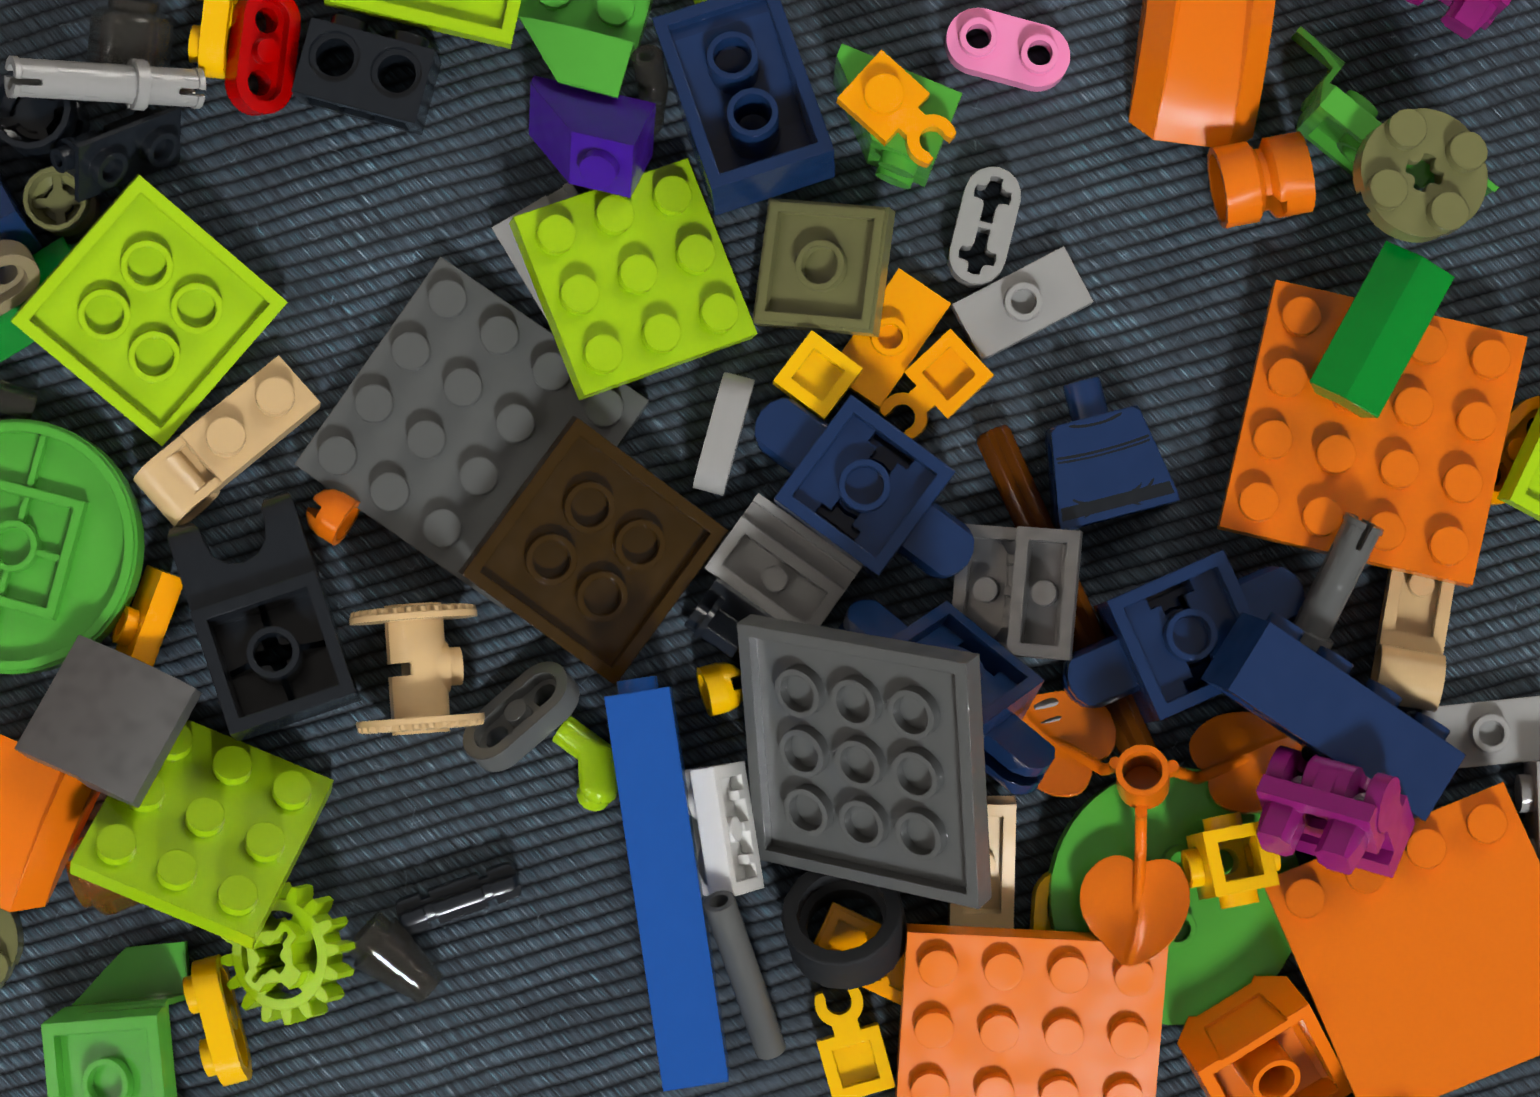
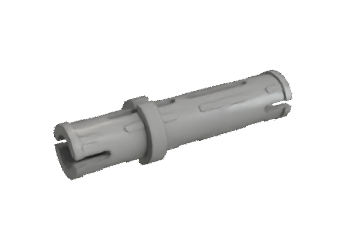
(131, 84)

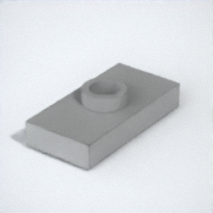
(1021, 304)
(1493, 730)

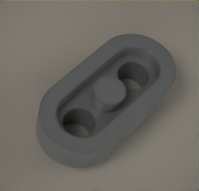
(522, 716)

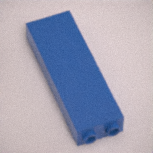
(667, 885)

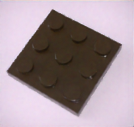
(593, 550)

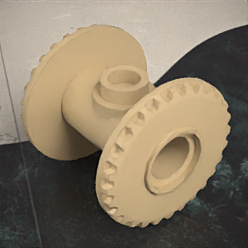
(427, 665)

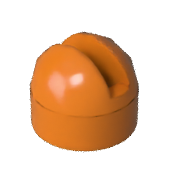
(335, 516)

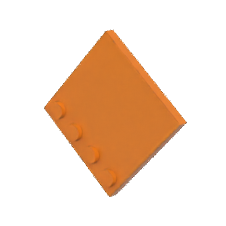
(1428, 969)

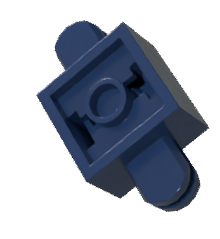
(864, 487)
(1170, 632)
(1012, 749)

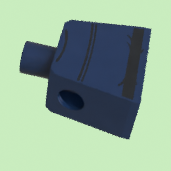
(1103, 462)

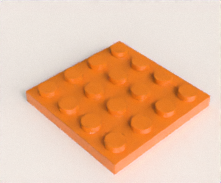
(1414, 470)
(1025, 1015)

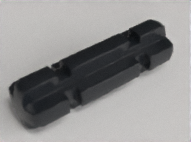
(458, 897)

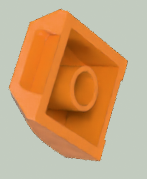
(1200, 69)
(38, 826)
(1262, 1045)

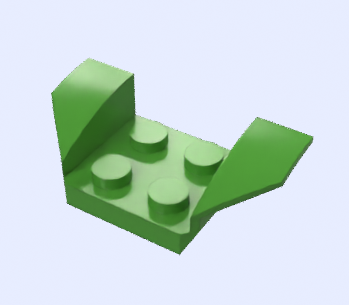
(586, 40)
(1341, 120)
(119, 1029)

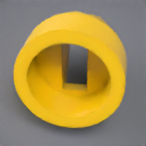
(717, 688)

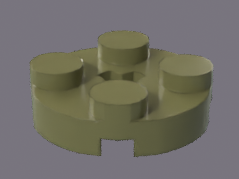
(1388, 191)

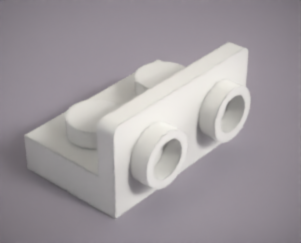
(724, 828)

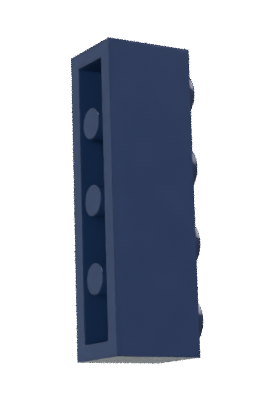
(1331, 712)

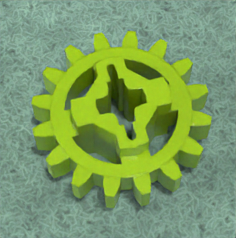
(295, 955)

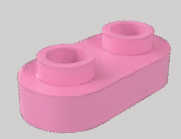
(1006, 55)

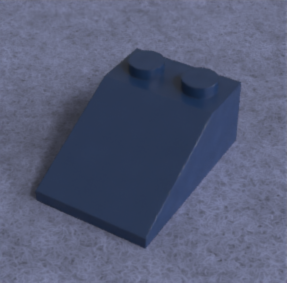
(744, 100)

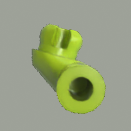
(595, 764)

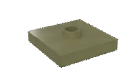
(824, 267)

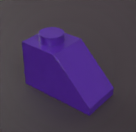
(592, 136)

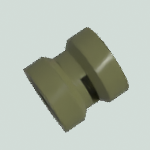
(51, 196)

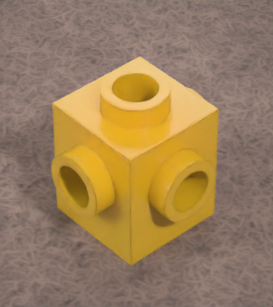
(1251, 867)

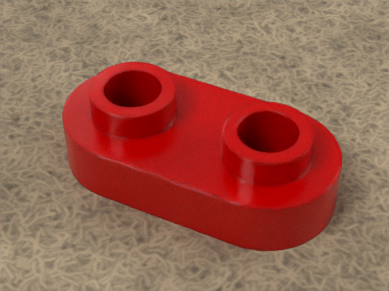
(266, 55)

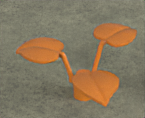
(1137, 902)

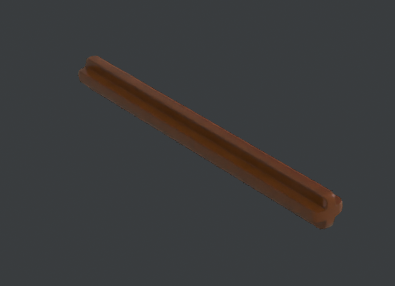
(1029, 510)

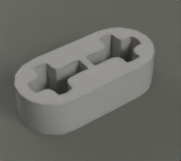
(998, 231)
(723, 433)

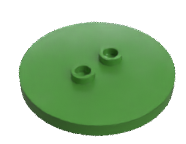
(65, 544)
(1216, 946)

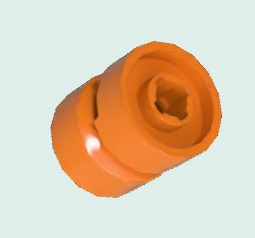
(1269, 178)

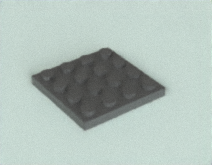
(454, 418)
(867, 758)

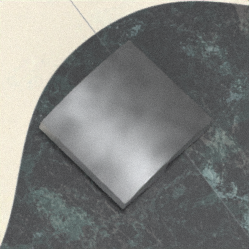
(1023, 588)
(108, 721)

